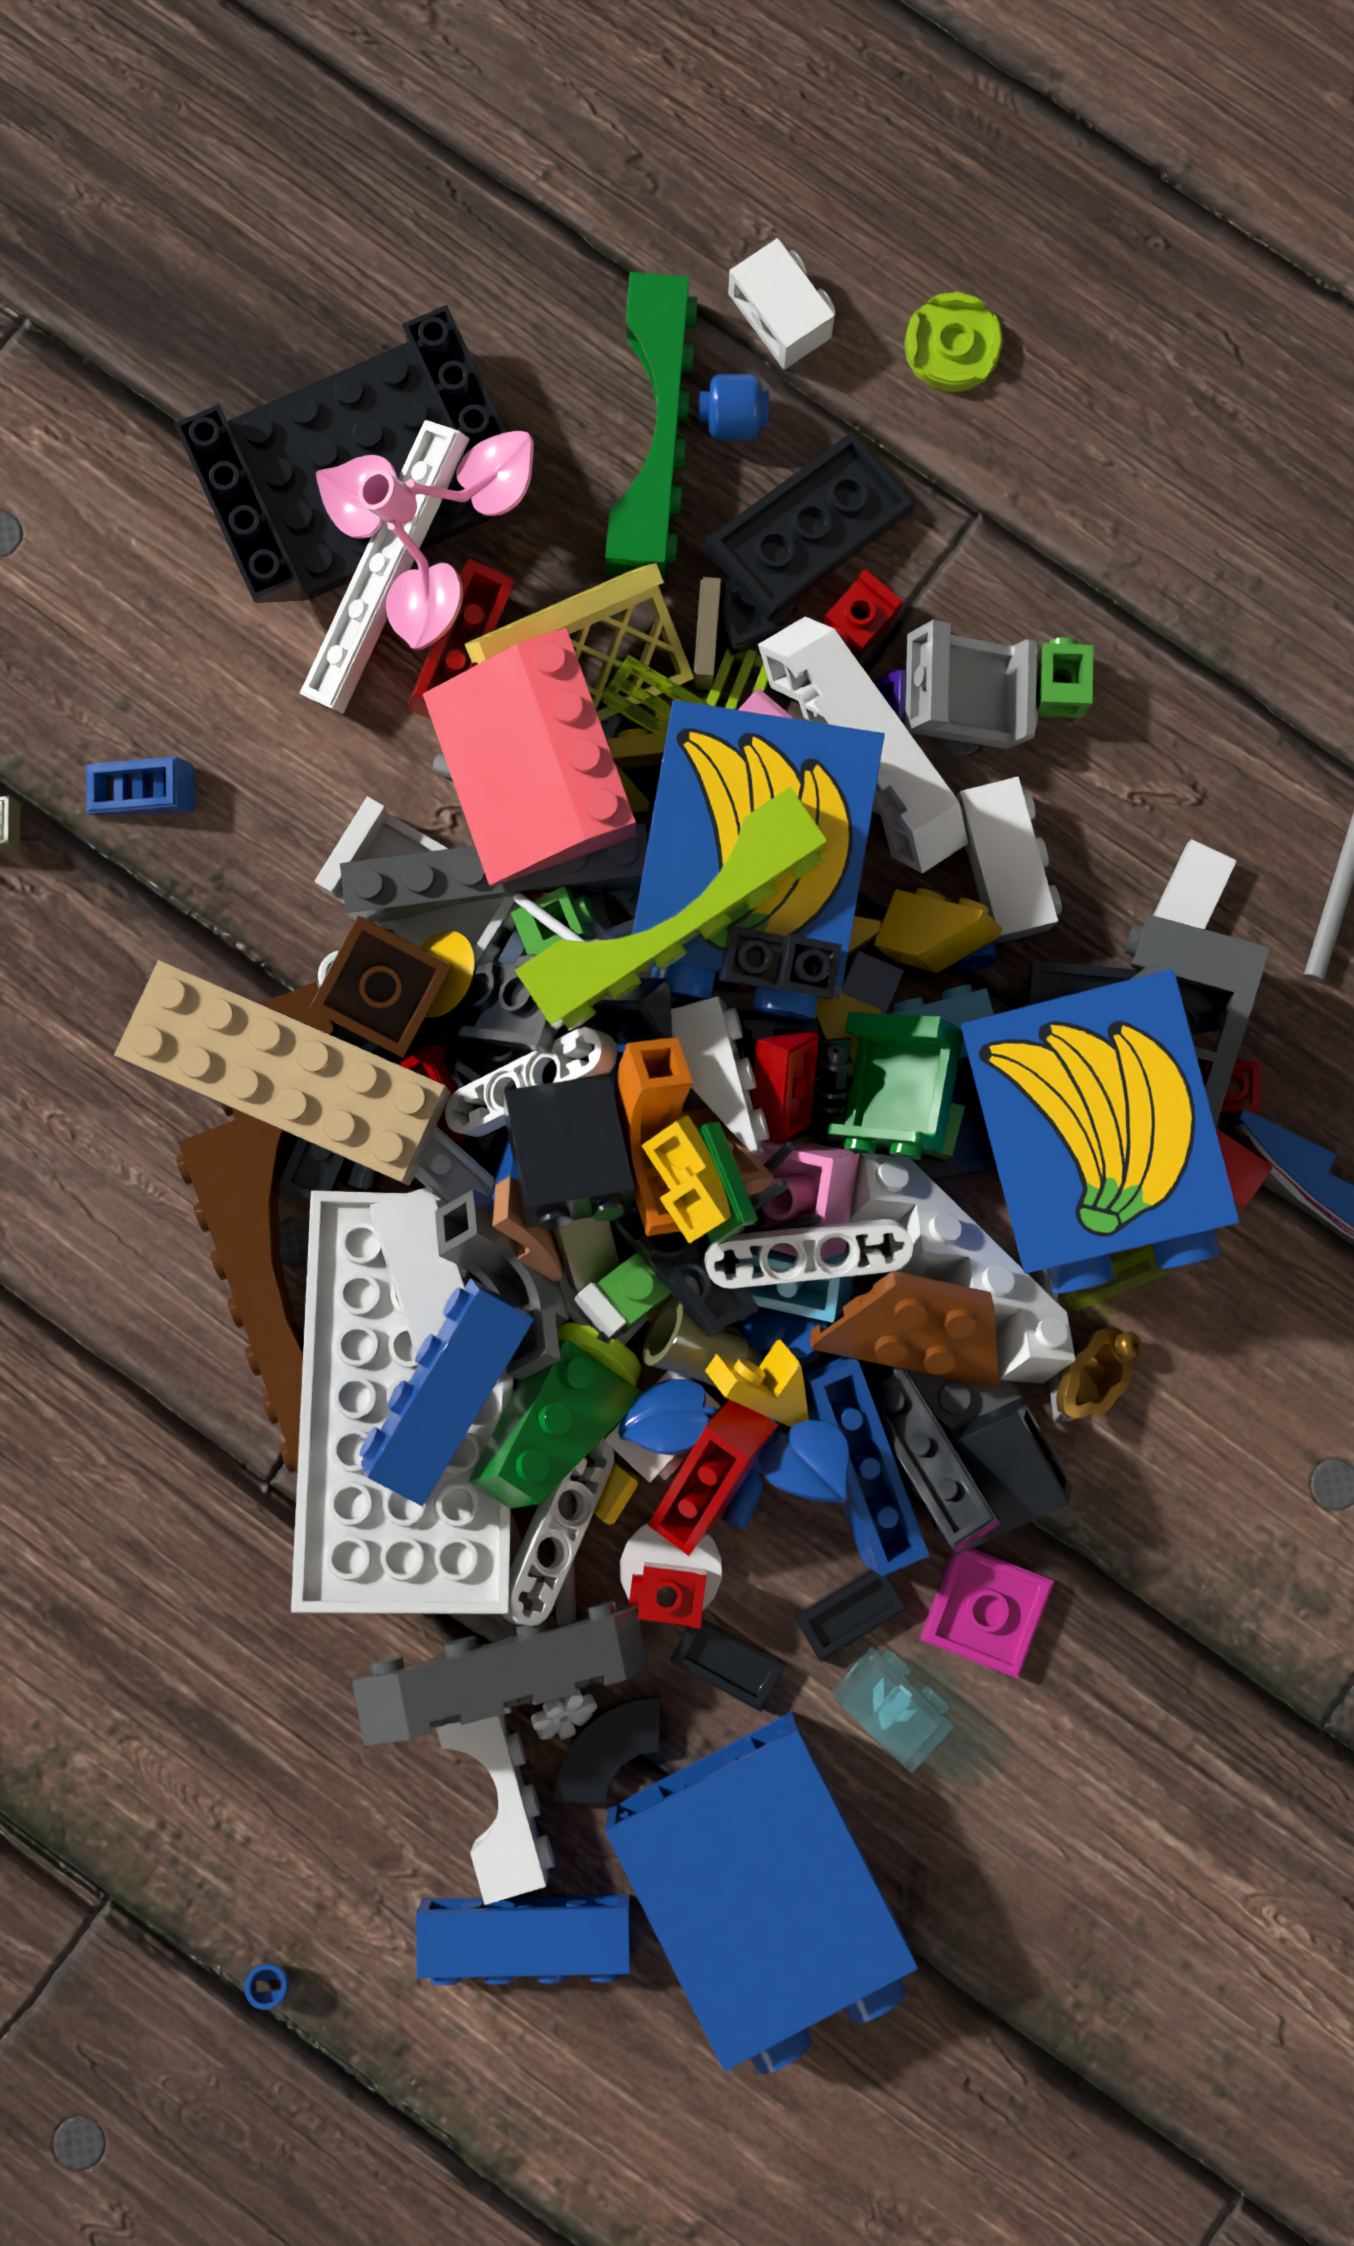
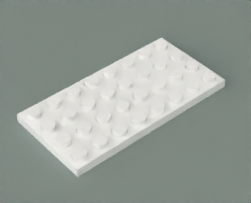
(354, 1538)

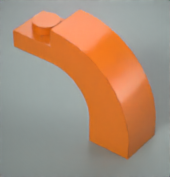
(649, 1099)

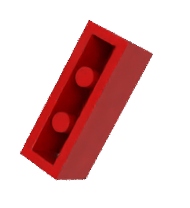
(481, 607)
(711, 1475)

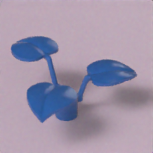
(805, 1462)

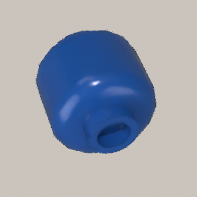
(735, 407)

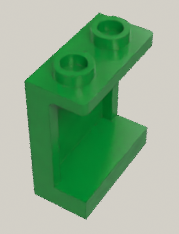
(900, 1084)

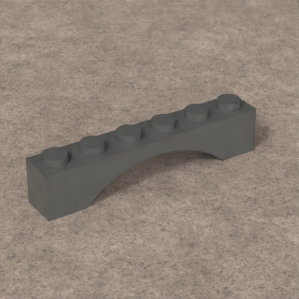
(449, 877)

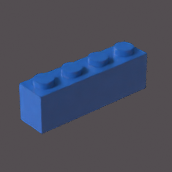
(444, 1392)
(876, 1496)
(523, 1938)

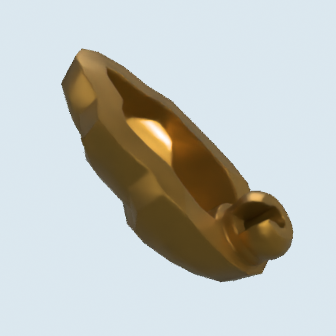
(1098, 1373)

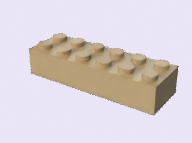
(283, 1072)

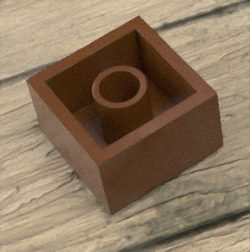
(380, 986)

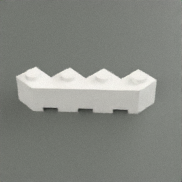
(832, 688)
(952, 1248)

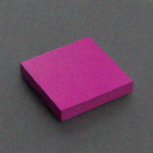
(987, 1610)

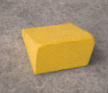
(616, 1494)

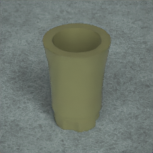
(682, 1346)

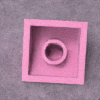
(819, 1183)

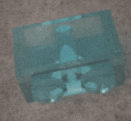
(893, 1708)

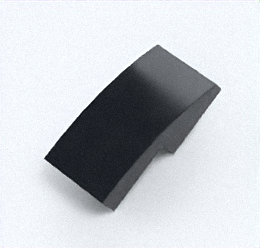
(780, 962)

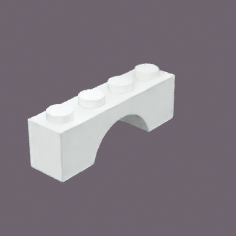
(509, 1853)

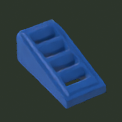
(171, 787)

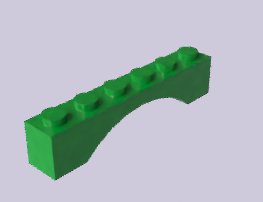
(656, 332)

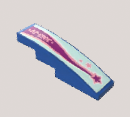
(1299, 1167)

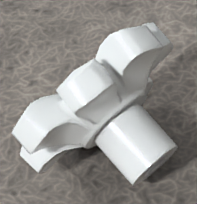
(562, 1714)

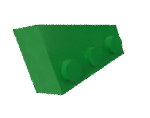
(551, 1427)

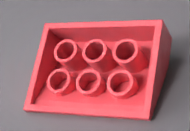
(530, 759)

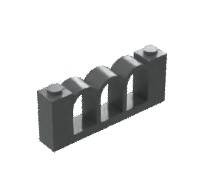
(1210, 963)

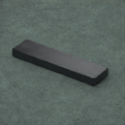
(929, 1456)

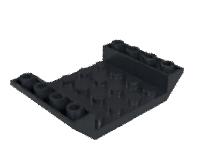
(266, 461)

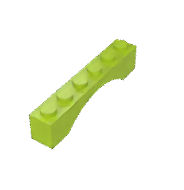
(577, 974)

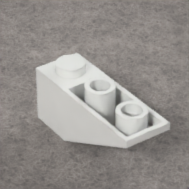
(718, 1074)

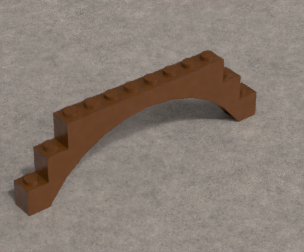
(238, 1195)

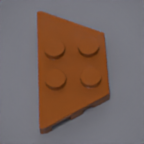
(918, 1328)

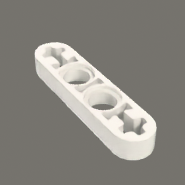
(528, 1072)
(808, 1260)
(564, 1533)

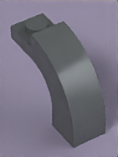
(472, 1242)

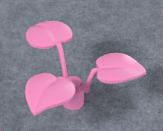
(367, 492)

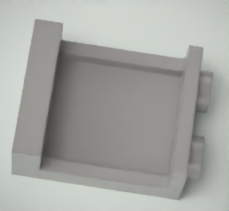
(970, 688)

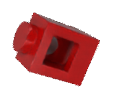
(875, 602)
(687, 1583)

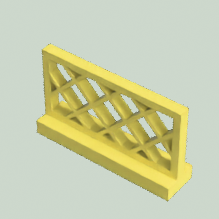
(594, 606)

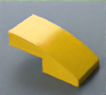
(686, 1166)

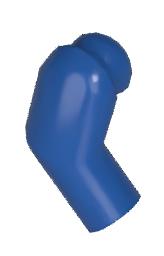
(743, 1503)

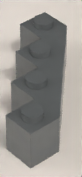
(484, 1679)

